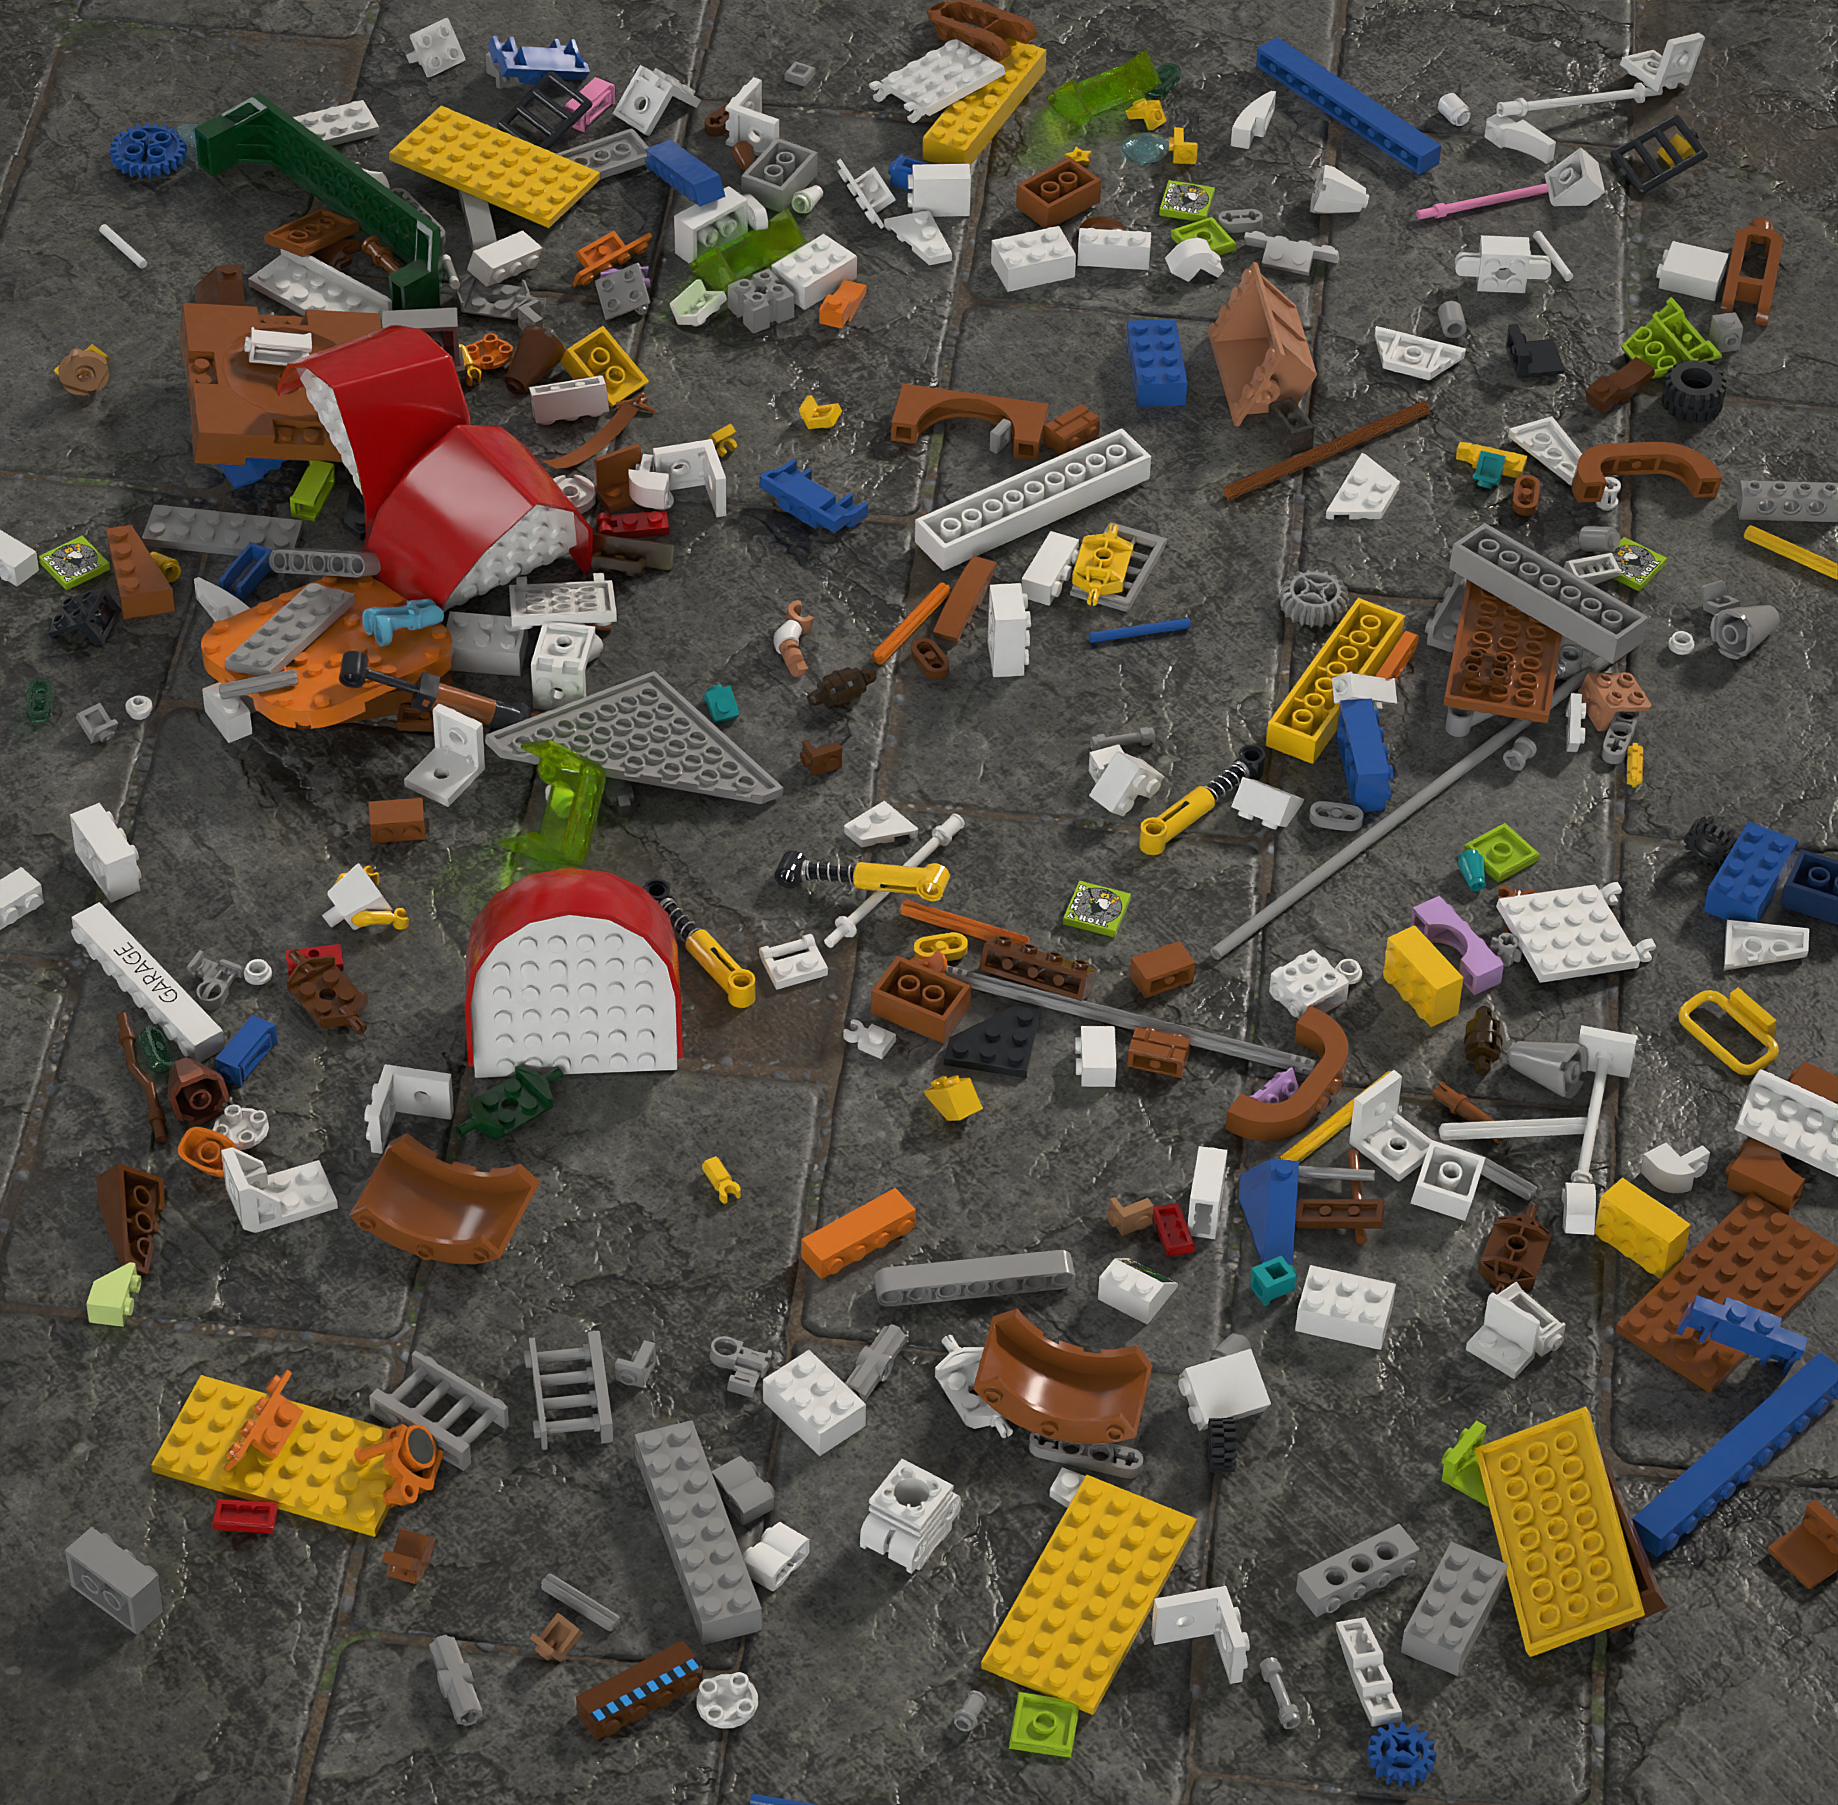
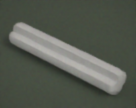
(258, 684)
(1506, 1178)
(580, 1602)

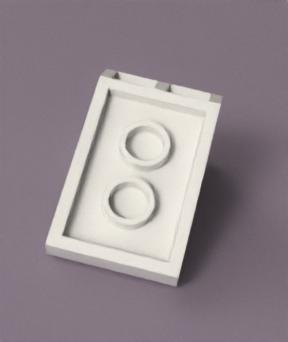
(277, 1198)

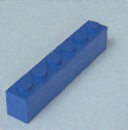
(684, 173)

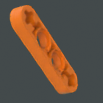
(1399, 656)

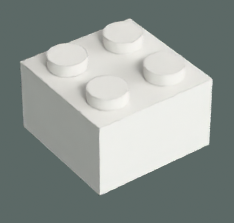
(1448, 1180)

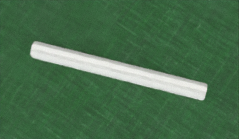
(1512, 1128)

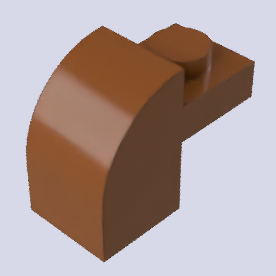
(409, 1556)

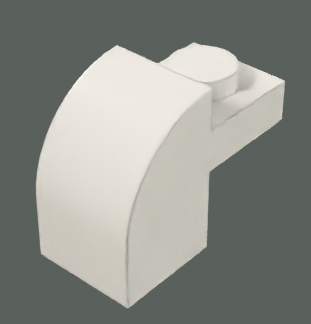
(1192, 256)
(648, 487)
(1670, 1171)
(1579, 1208)

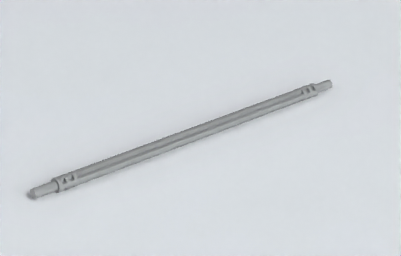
(1131, 1020)

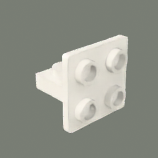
(436, 48)

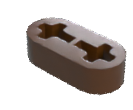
(716, 122)

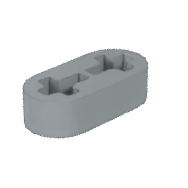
(1240, 220)

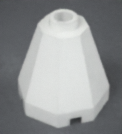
(1337, 193)

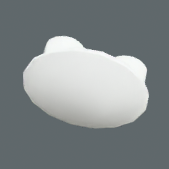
(243, 1126)
(727, 1700)

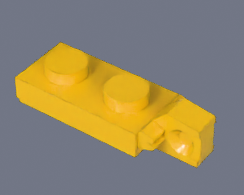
(1513, 464)

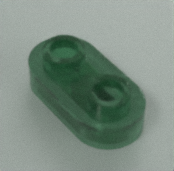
(1169, 75)
(39, 700)
(156, 1049)

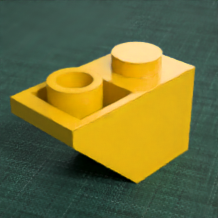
(954, 1097)

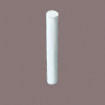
(123, 246)
(1554, 257)

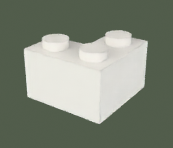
(229, 715)
(1123, 781)

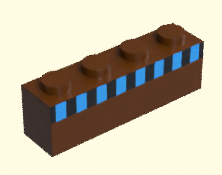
(639, 1690)

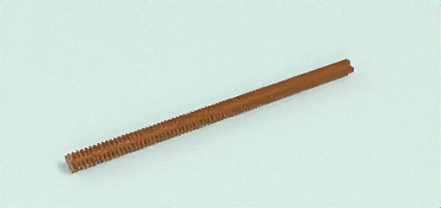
(1326, 450)

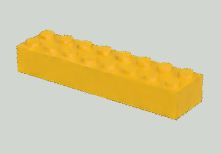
(975, 119)
(1357, 646)

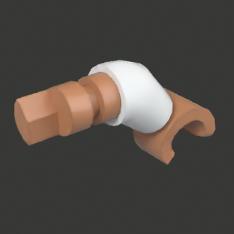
(787, 637)

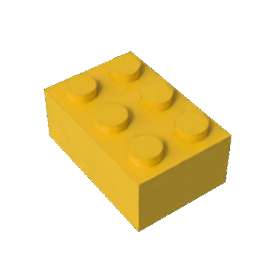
(1422, 976)
(1642, 1228)

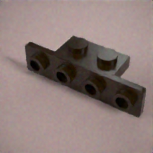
(629, 554)

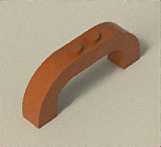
(1643, 458)
(1285, 1119)

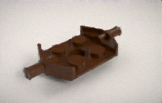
(322, 977)
(1506, 1265)

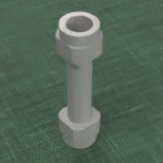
(1143, 736)
(1272, 1673)

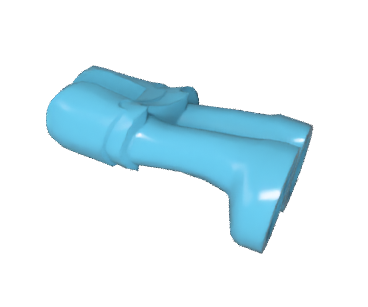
(385, 620)

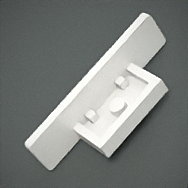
(871, 190)
(1290, 255)

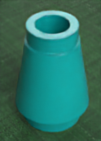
(1472, 867)

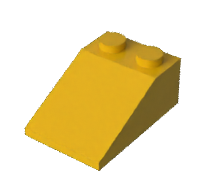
(603, 356)

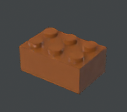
(1058, 193)
(920, 999)

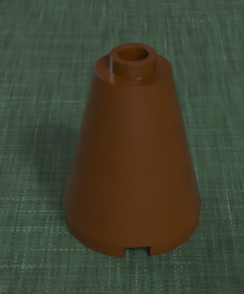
(533, 359)

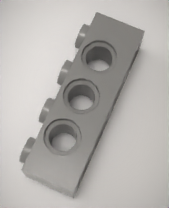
(1788, 501)
(1338, 1577)

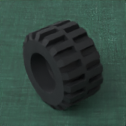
(1694, 391)

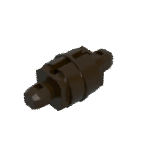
(839, 681)
(1483, 1040)

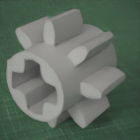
(1506, 948)

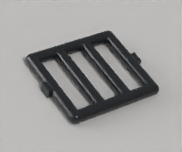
(536, 93)
(1657, 132)

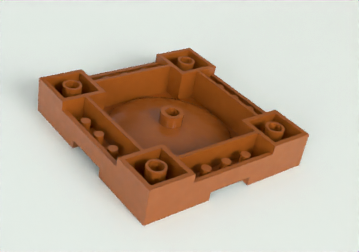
(237, 401)

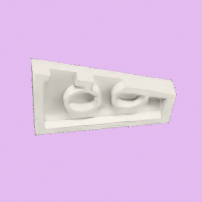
(922, 234)

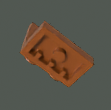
(612, 477)
(1811, 1547)

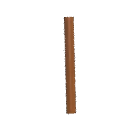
(1356, 1191)

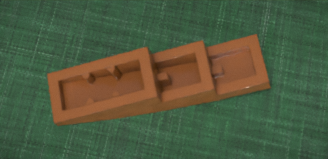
(965, 599)

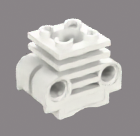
(909, 1515)

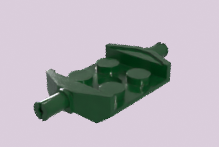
(525, 1090)

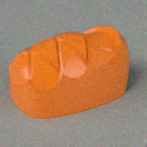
(203, 1150)

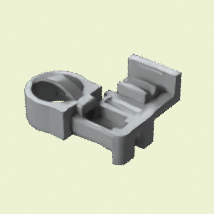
(215, 979)
(748, 1363)

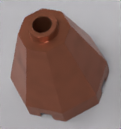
(196, 1092)

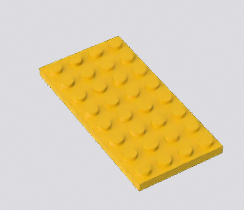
(494, 166)
(310, 1475)
(1559, 1532)
(1089, 1594)

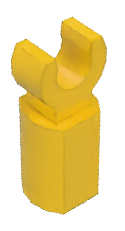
(720, 1179)

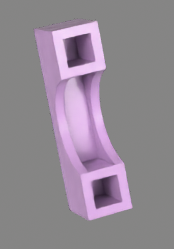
(1442, 925)

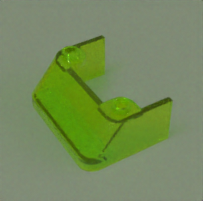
(1106, 90)
(748, 252)
(570, 808)

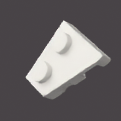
(1575, 712)
(879, 826)

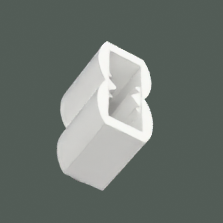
(776, 1556)

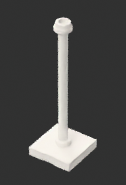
(1608, 1054)

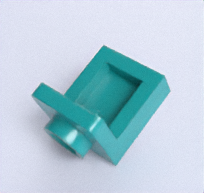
(1489, 469)
(721, 703)

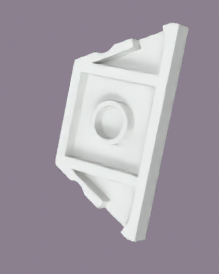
(1415, 354)
(1364, 492)

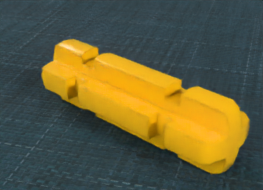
(1634, 765)

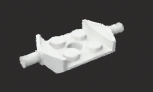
(957, 1377)

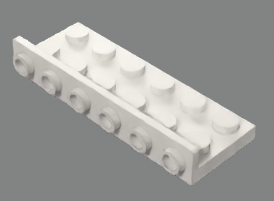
(313, 285)
(1791, 1121)

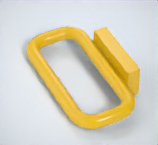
(1747, 1014)

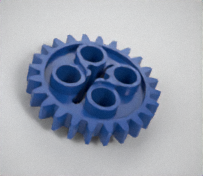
(163, 152)

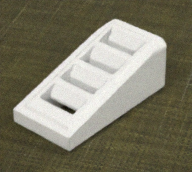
(1577, 566)

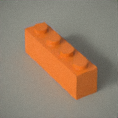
(858, 1233)

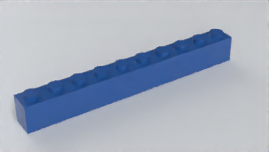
(1348, 106)
(1737, 1455)

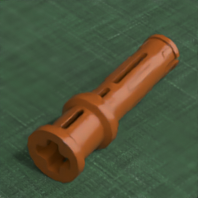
(381, 255)

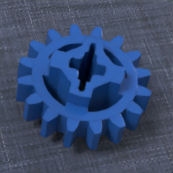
(1401, 1754)

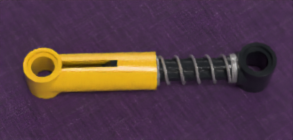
(1160, 830)
(925, 882)
(703, 947)

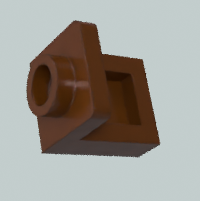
(821, 759)

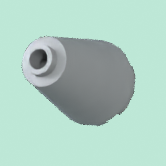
(1743, 628)
(1551, 1064)

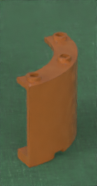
(442, 1207)
(1059, 1386)

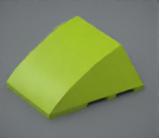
(1669, 341)

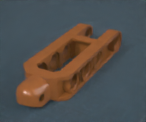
(994, 26)
(1753, 289)

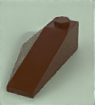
(221, 286)
(130, 1208)

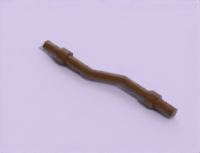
(155, 1114)

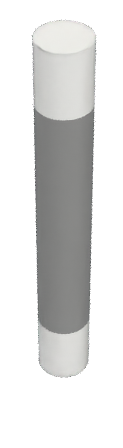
(450, 272)

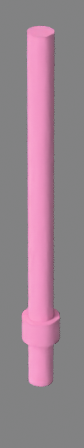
(1441, 210)

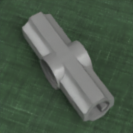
(876, 1361)
(455, 1680)

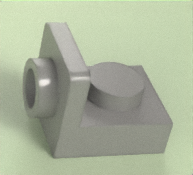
(494, 70)
(639, 1368)

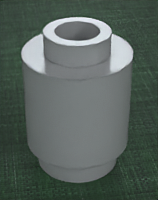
(1232, 1344)

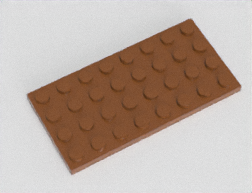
(1532, 652)
(1748, 1257)

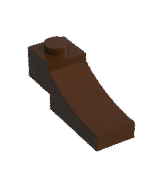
(1618, 386)

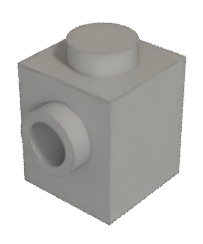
(1726, 332)

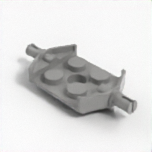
(476, 298)

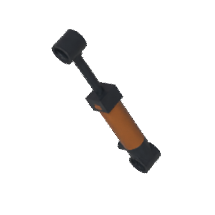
(429, 693)

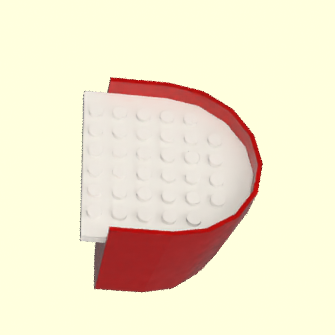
(572, 978)

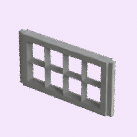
(1139, 537)

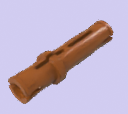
(1461, 1106)

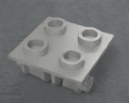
(623, 292)

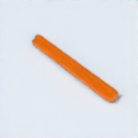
(910, 623)
(958, 923)

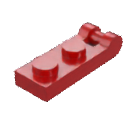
(634, 524)

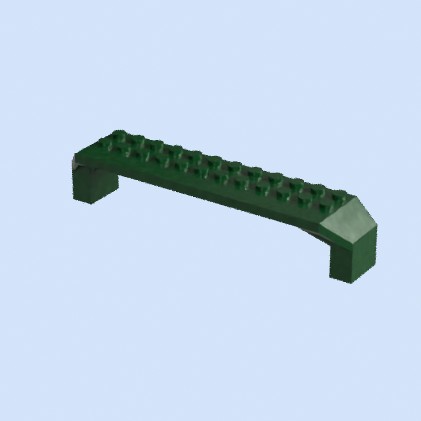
(268, 135)

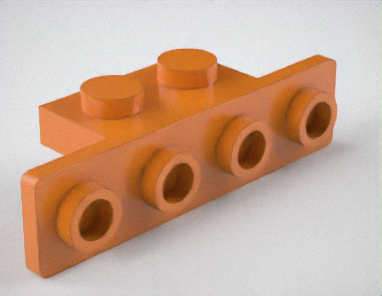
(605, 254)
(271, 1425)

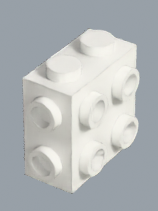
(1308, 983)

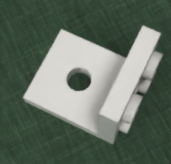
(1671, 68)
(657, 90)
(747, 115)
(699, 468)
(560, 666)
(456, 755)
(400, 1092)
(1379, 1127)
(1202, 1615)

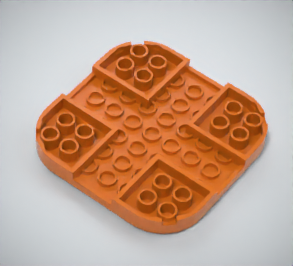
(319, 695)

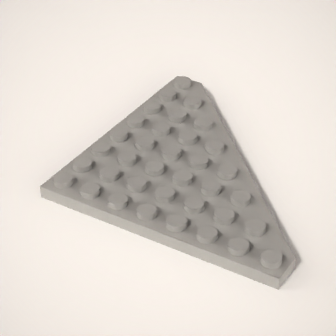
(645, 736)

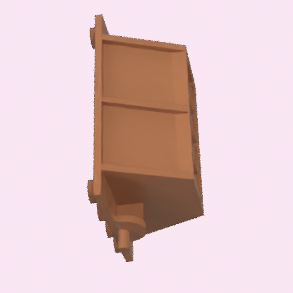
(1260, 347)

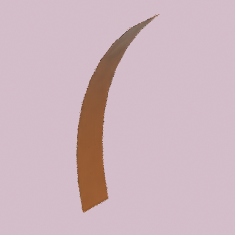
(599, 441)

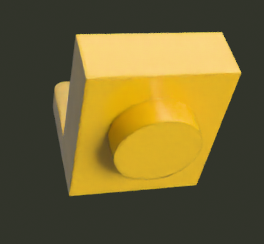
(1150, 111)
(1681, 146)
(1182, 151)
(819, 416)

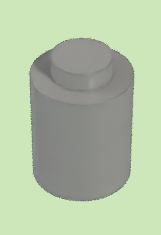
(1452, 319)
(1598, 539)

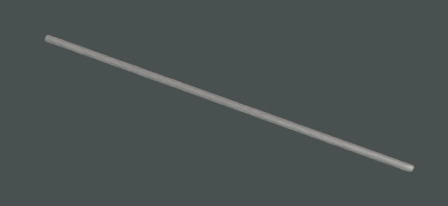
(1395, 817)

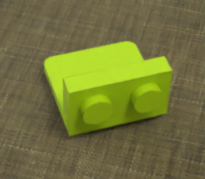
(1461, 1464)

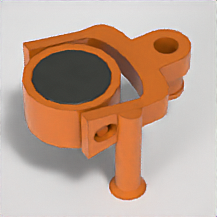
(405, 1453)

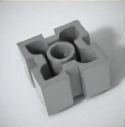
(760, 301)

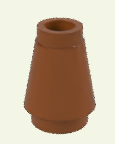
(743, 154)

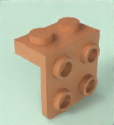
(1611, 694)

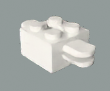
(1502, 253)

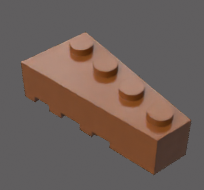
(137, 576)

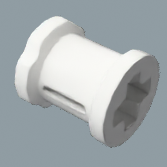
(1610, 494)

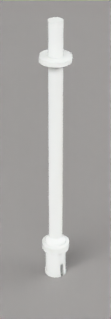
(1520, 106)
(941, 835)

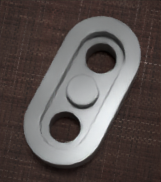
(1336, 816)

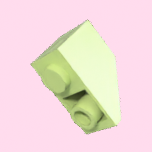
(113, 1296)

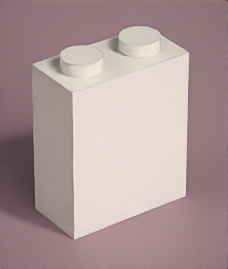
(940, 189)
(1692, 270)
(1207, 1192)
(1224, 1389)

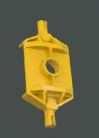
(1102, 575)

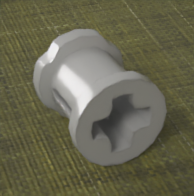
(1522, 750)

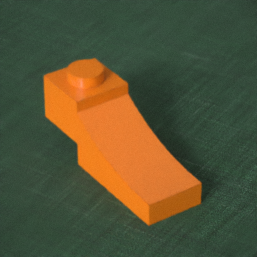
(842, 304)

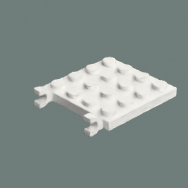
(939, 79)
(562, 602)
(1572, 932)

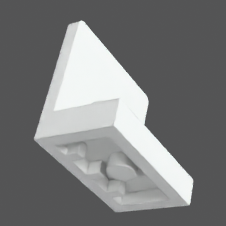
(1506, 1337)

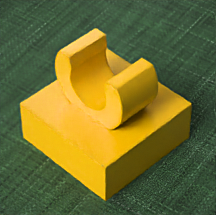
(723, 437)

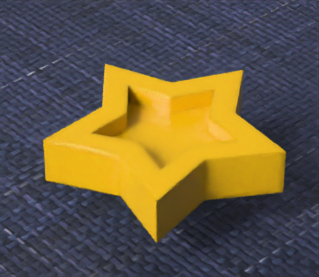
(1079, 156)

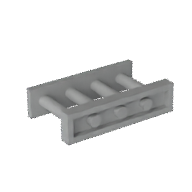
(592, 1375)
(455, 1449)

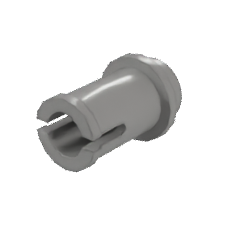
(966, 1717)

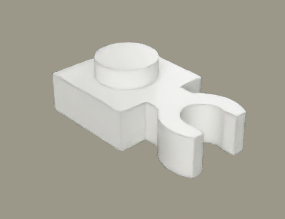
(871, 1040)

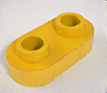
(952, 945)

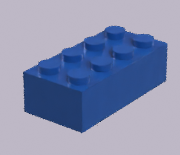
(1156, 363)
(1363, 754)
(1751, 874)

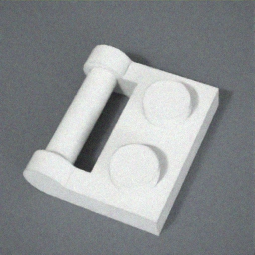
(794, 968)

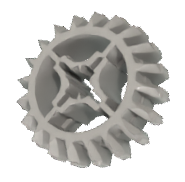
(1314, 598)

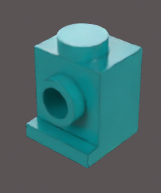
(1272, 1279)

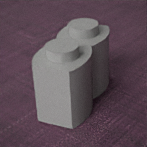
(743, 1490)

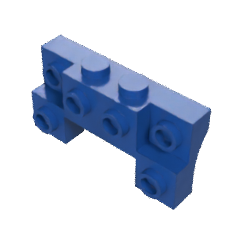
(533, 63)
(810, 501)
(1744, 1329)

